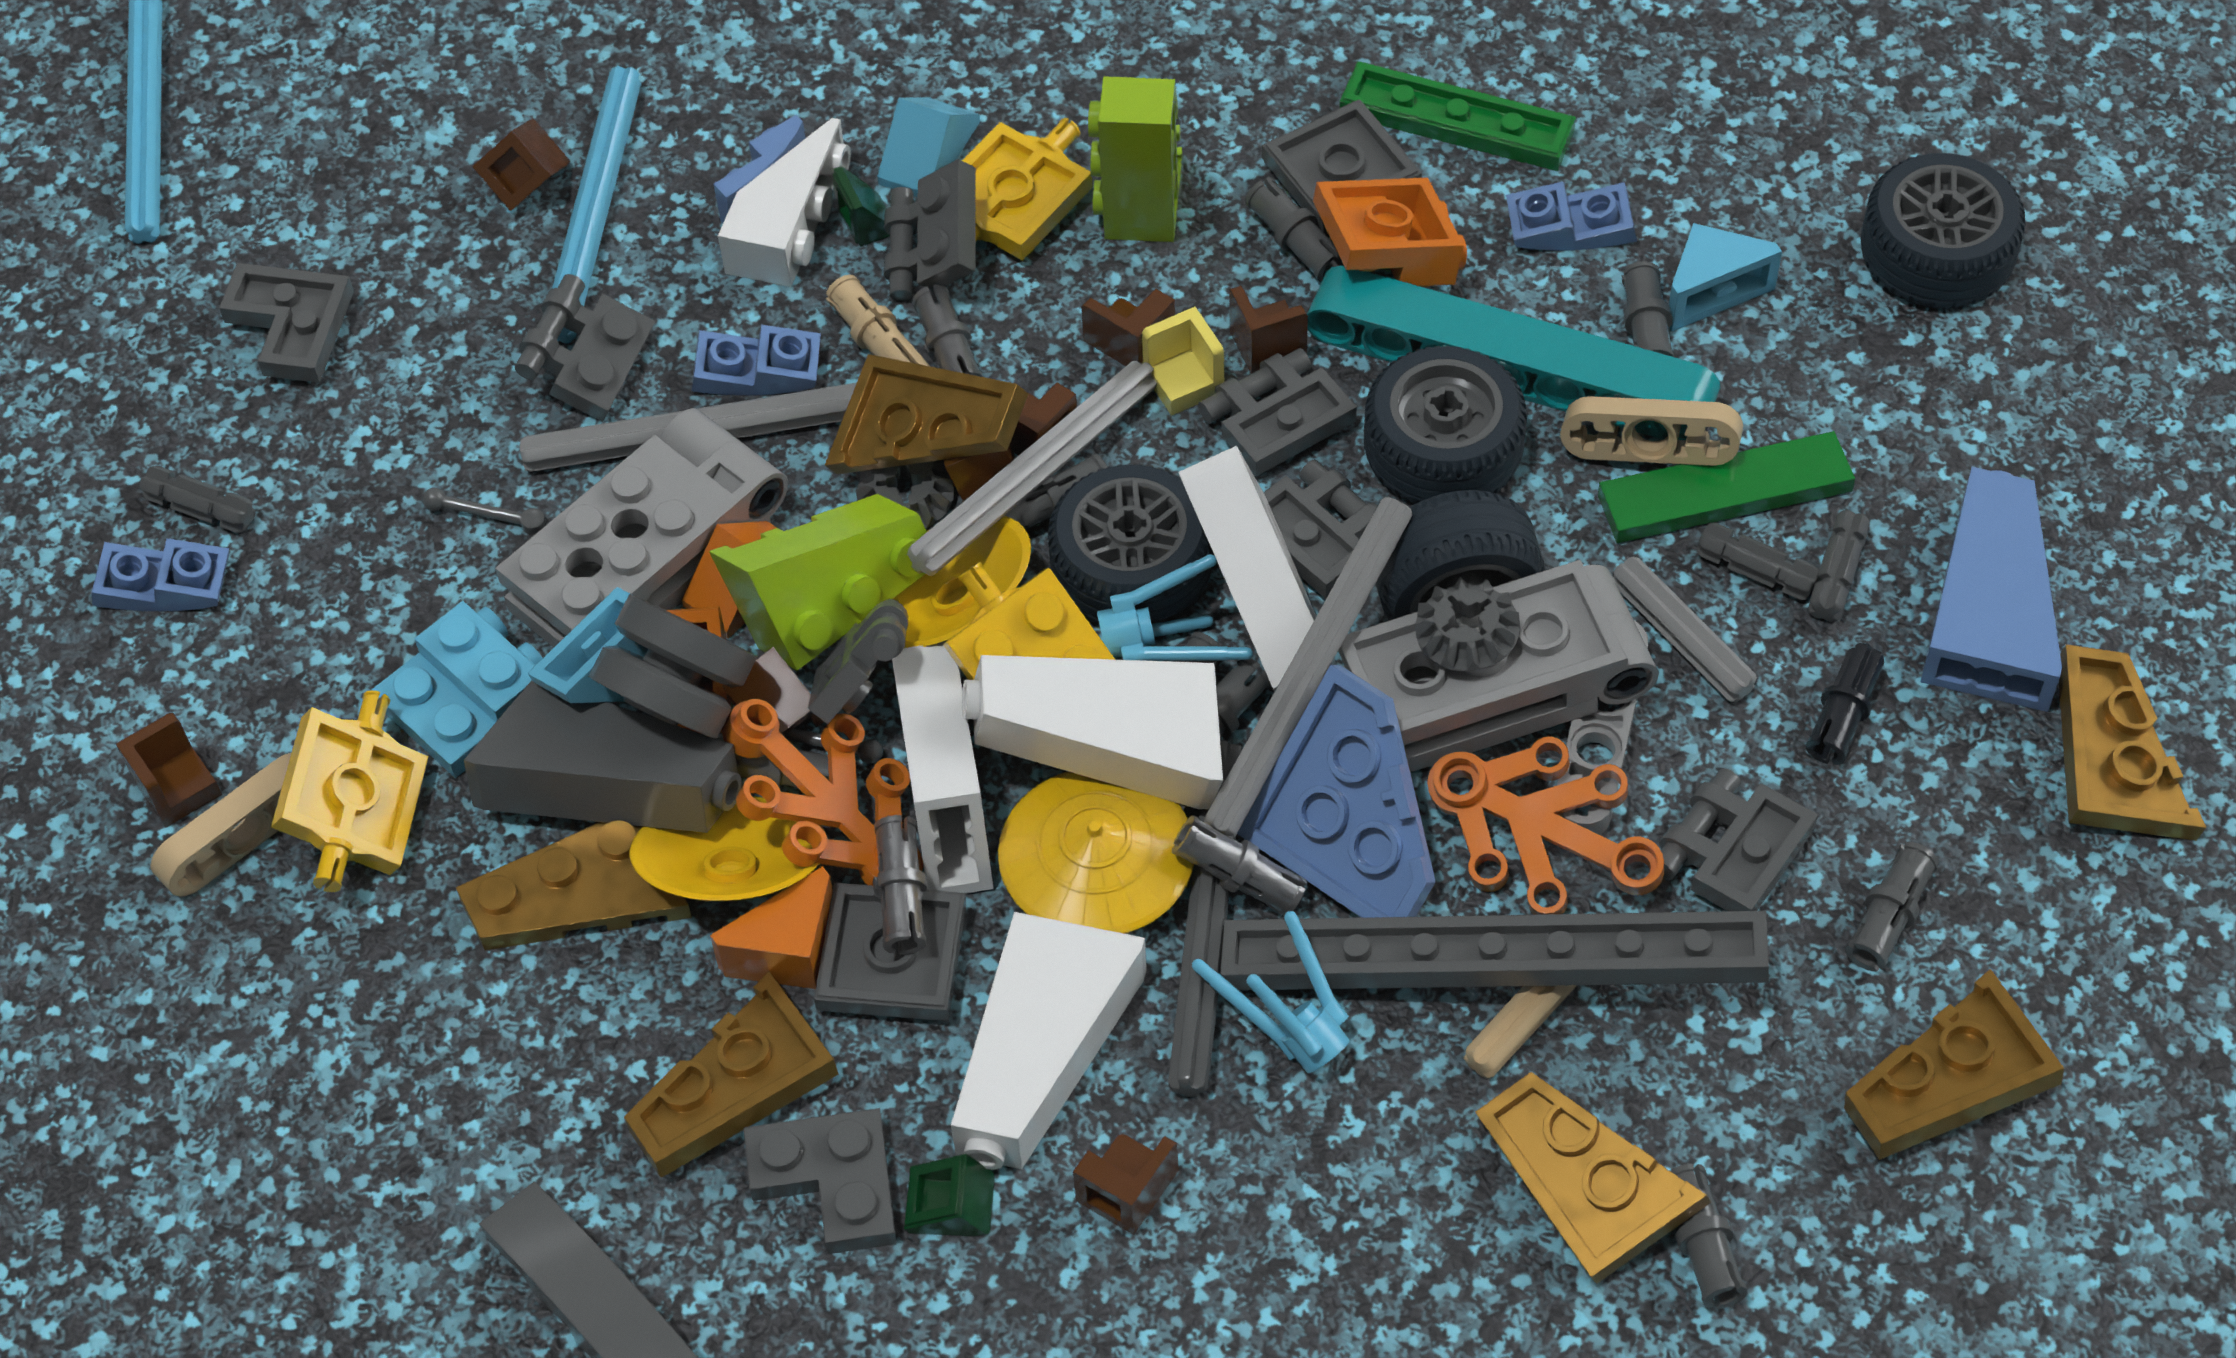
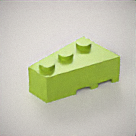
(1136, 158)
(822, 577)

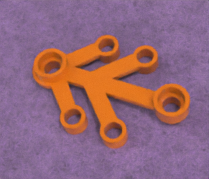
(832, 802)
(1537, 818)

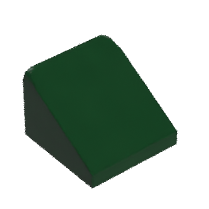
(859, 207)
(950, 1198)

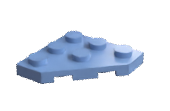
(1346, 803)

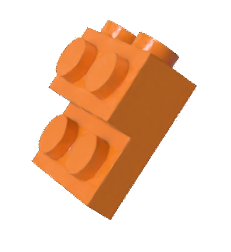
(1392, 227)

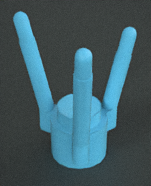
(1129, 630)
(1303, 1034)

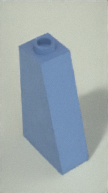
(1995, 603)

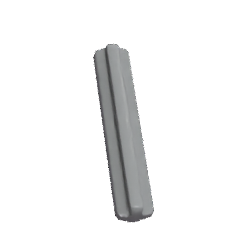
(1684, 629)

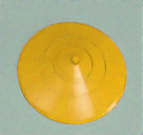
(943, 605)
(1093, 854)
(728, 863)

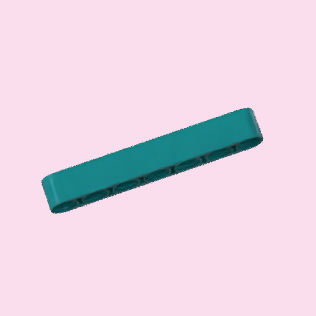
(1546, 359)

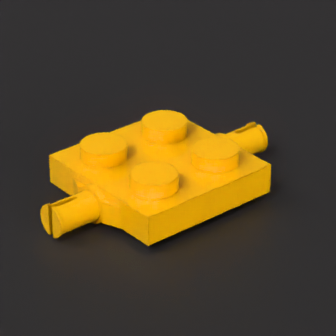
(1025, 185)
(1023, 622)
(350, 791)

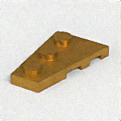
(922, 415)
(2112, 751)
(566, 888)
(1954, 1073)
(738, 1078)
(1589, 1180)

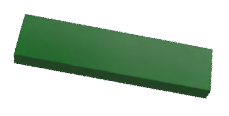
(1461, 116)
(1745, 485)

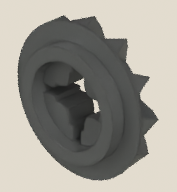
(930, 491)
(1461, 646)

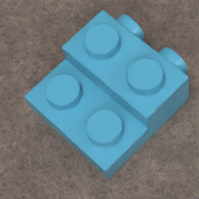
(457, 683)

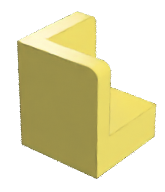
(1184, 359)

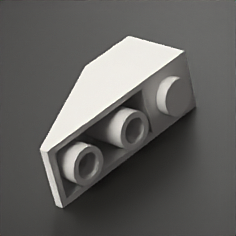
(778, 211)

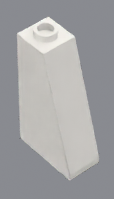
(1251, 557)
(1104, 719)
(942, 771)
(1041, 1028)

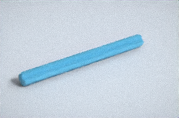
(143, 121)
(598, 181)

